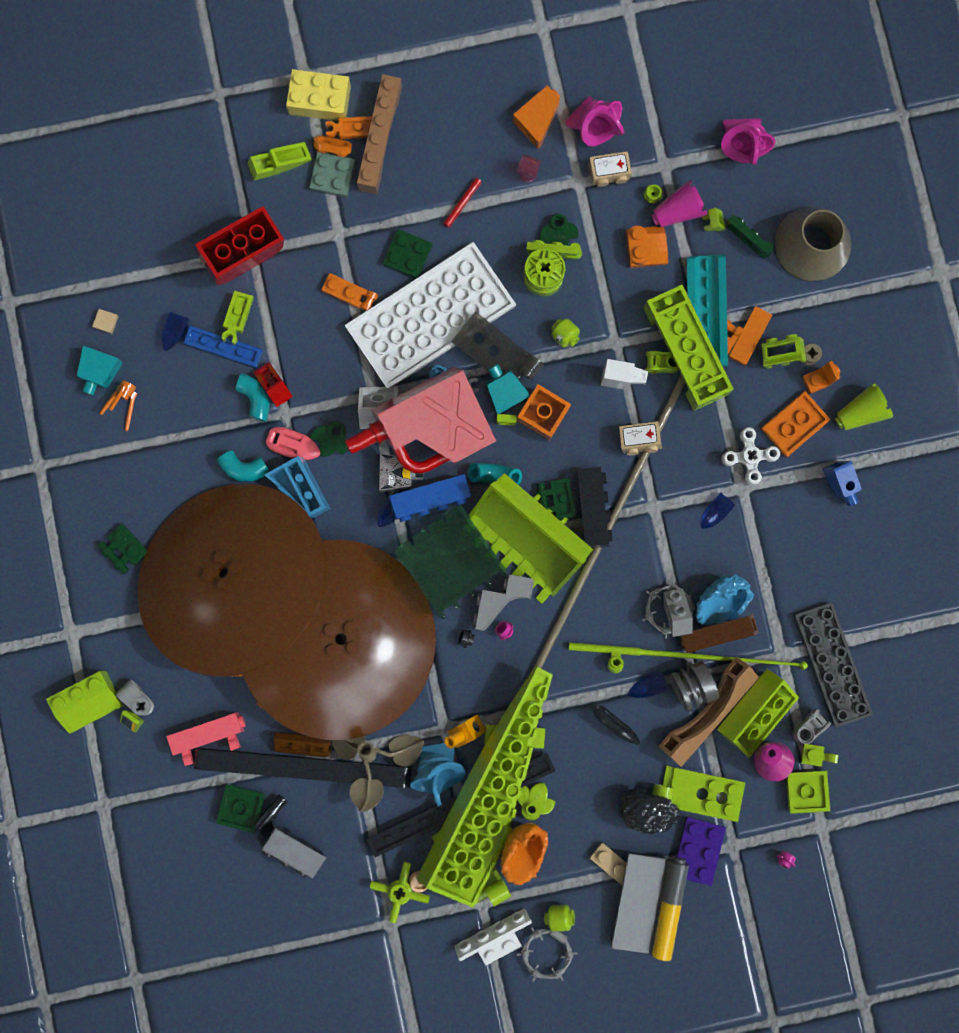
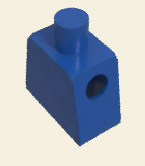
(843, 481)

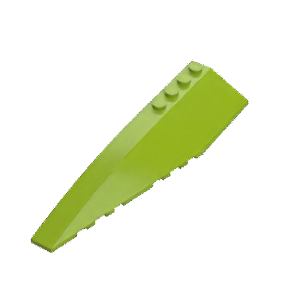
(487, 802)

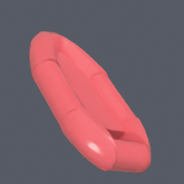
(292, 444)

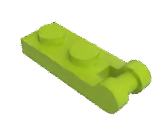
(568, 252)

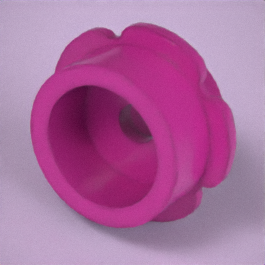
(504, 630)
(786, 859)

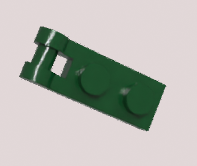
(749, 237)

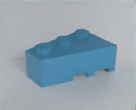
(298, 483)

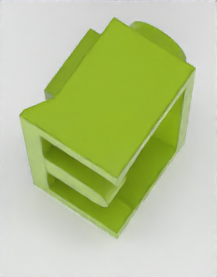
(783, 359)

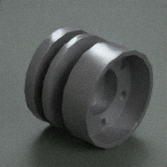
(696, 685)

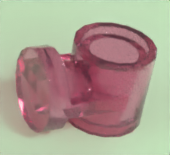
(528, 168)

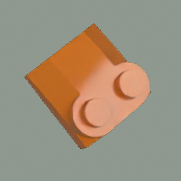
(646, 246)

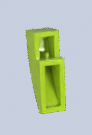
(278, 160)

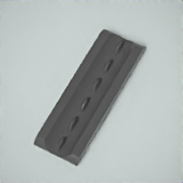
(833, 665)

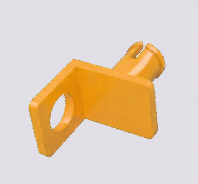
(464, 733)

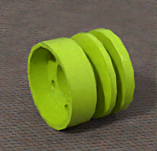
(544, 282)

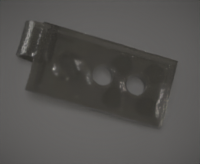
(509, 355)

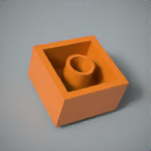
(543, 412)

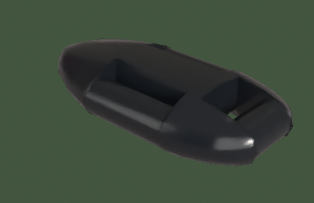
(615, 724)

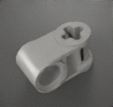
(133, 696)
(813, 724)

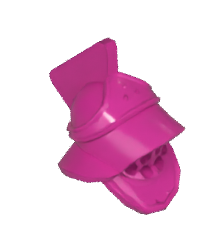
(596, 121)
(746, 140)

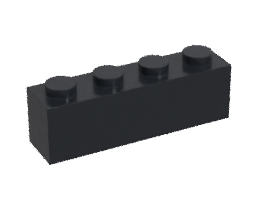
(593, 507)

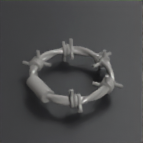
(649, 615)
(560, 937)

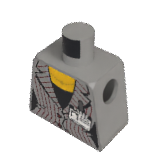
(394, 476)

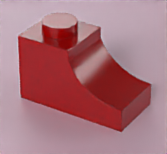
(273, 384)

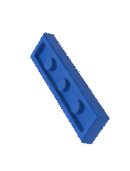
(214, 344)

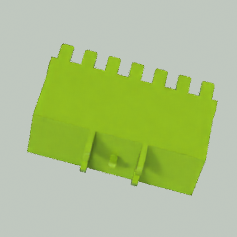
(529, 536)

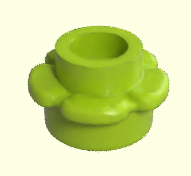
(653, 189)

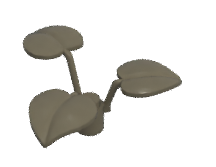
(368, 792)

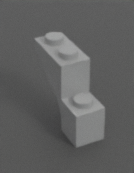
(492, 603)

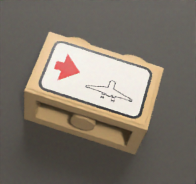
(610, 169)
(640, 438)

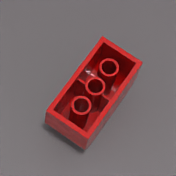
(240, 246)

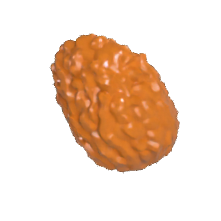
(523, 853)

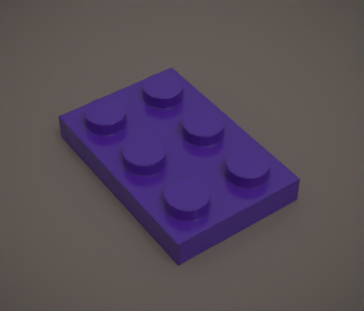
(701, 848)

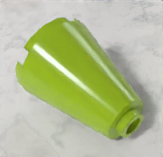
(864, 409)

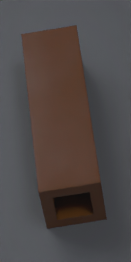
(720, 633)

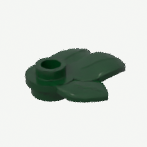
(560, 234)
(330, 441)

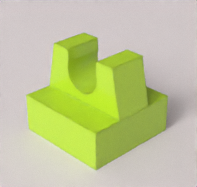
(716, 220)

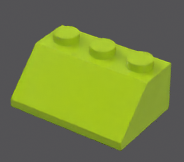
(85, 702)

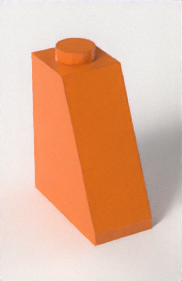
(537, 115)

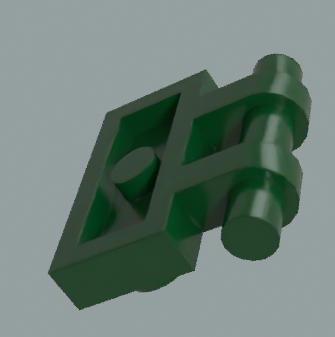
(562, 498)
(127, 544)

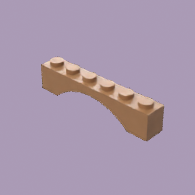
(375, 149)
(733, 685)

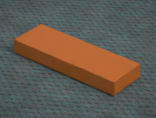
(750, 336)

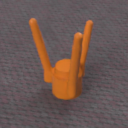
(124, 391)

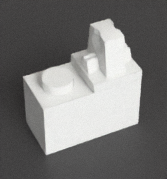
(621, 374)

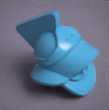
(437, 771)

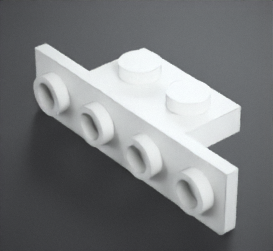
(495, 940)

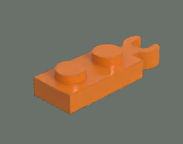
(350, 127)

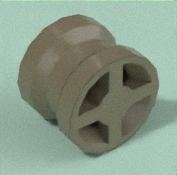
(810, 357)

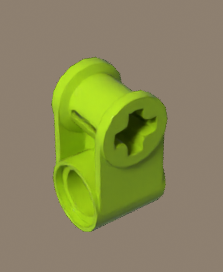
(661, 362)

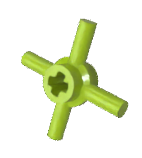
(394, 886)

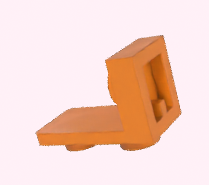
(822, 377)

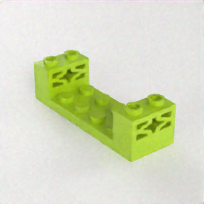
(689, 347)

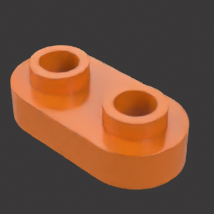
(327, 144)

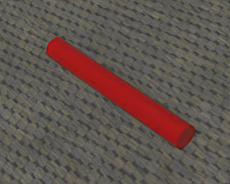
(462, 202)

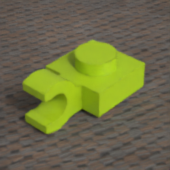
(815, 755)

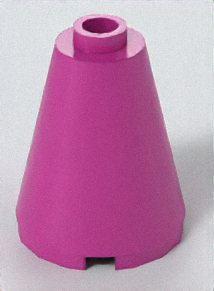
(680, 206)
(775, 767)

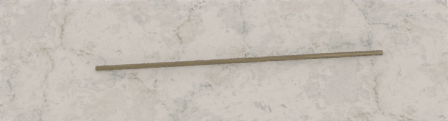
(613, 516)

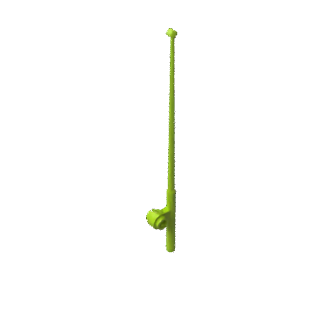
(616, 652)

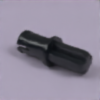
(270, 813)

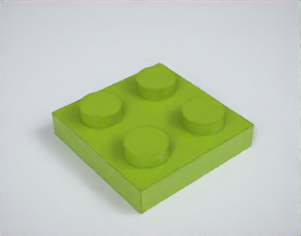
(808, 792)

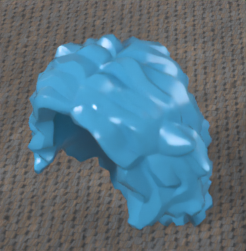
(724, 600)

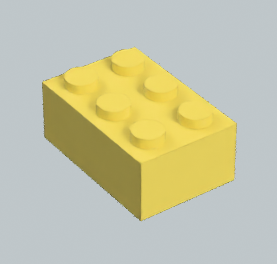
(318, 95)

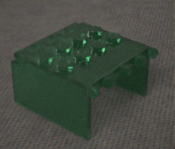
(449, 560)

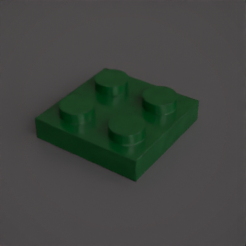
(408, 254)
(240, 808)

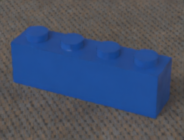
(429, 497)

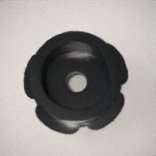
(466, 638)

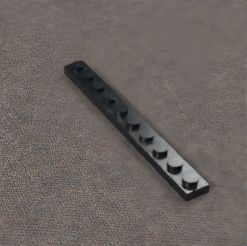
(437, 815)

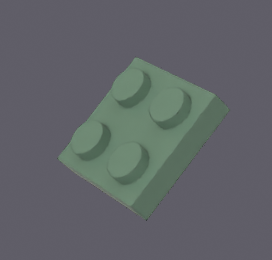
(332, 174)

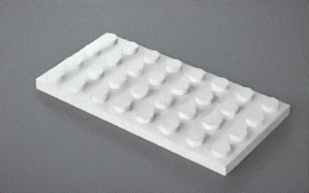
(427, 315)

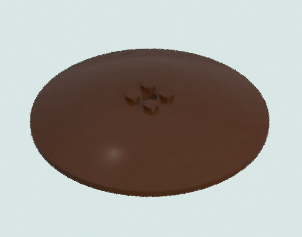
(261, 603)
(379, 669)

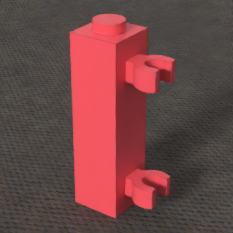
(206, 733)

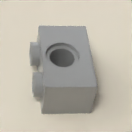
(677, 612)

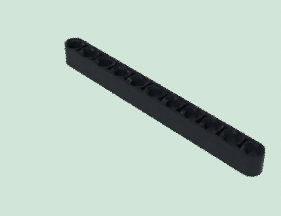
(299, 767)

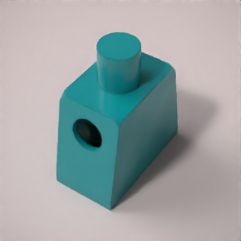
(97, 369)
(505, 388)

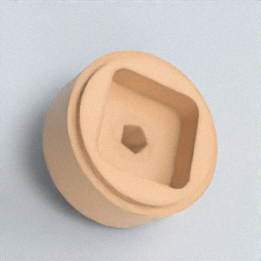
(416, 885)

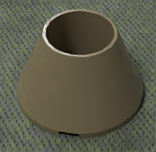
(799, 256)

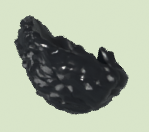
(647, 812)

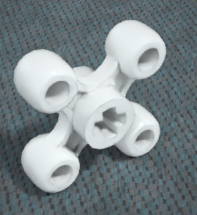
(758, 455)

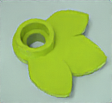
(535, 798)

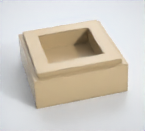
(105, 321)

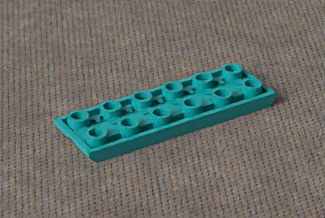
(709, 298)

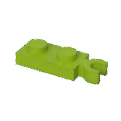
(237, 315)

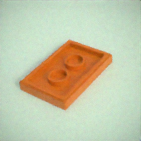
(795, 424)

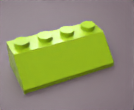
(758, 713)

